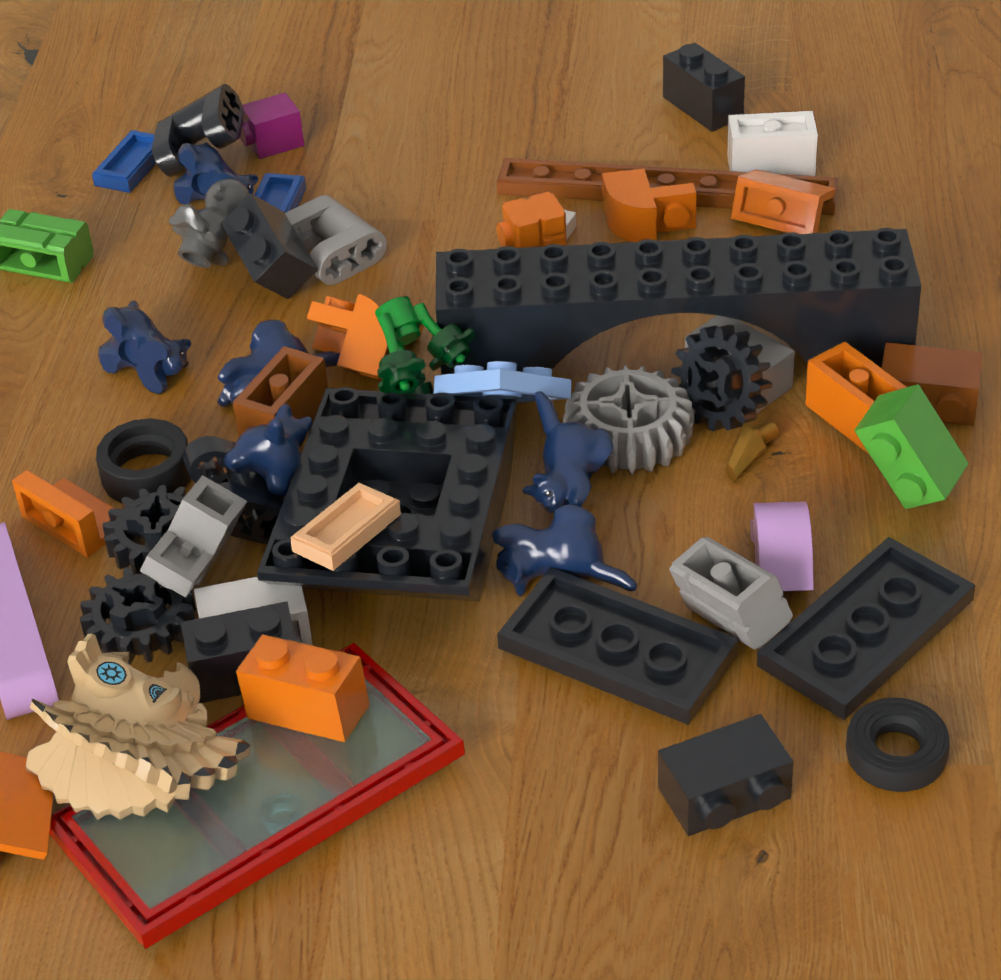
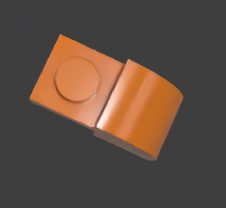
(641, 212)
(364, 337)

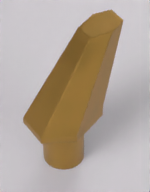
(749, 447)

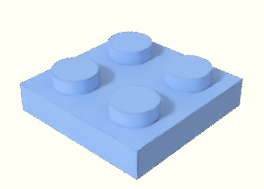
(503, 382)

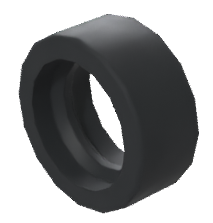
(139, 439)

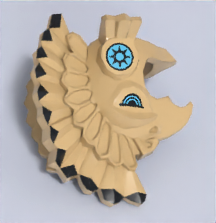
(129, 738)

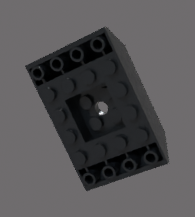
(431, 452)

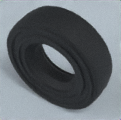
(890, 771)

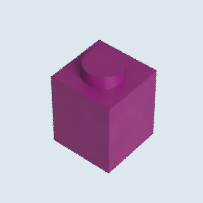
(272, 126)

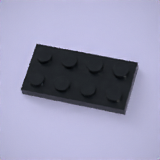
(865, 627)
(619, 645)

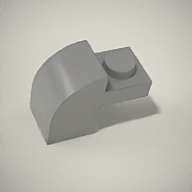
(194, 537)

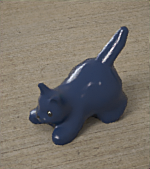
(204, 169)
(265, 344)
(141, 346)
(271, 450)
(569, 459)
(565, 545)

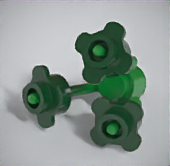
(401, 368)

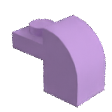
(784, 543)

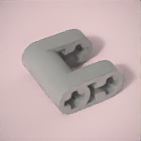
(339, 239)

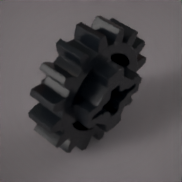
(723, 378)
(140, 525)
(136, 614)

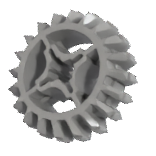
(640, 411)

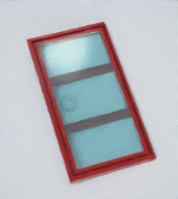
(279, 804)

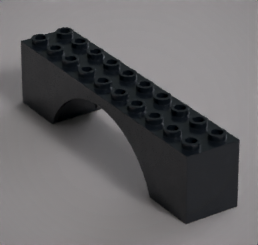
(801, 287)

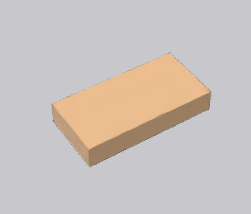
(345, 526)

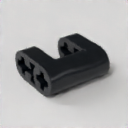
(213, 116)
(261, 506)

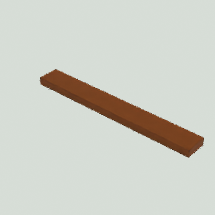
(584, 181)

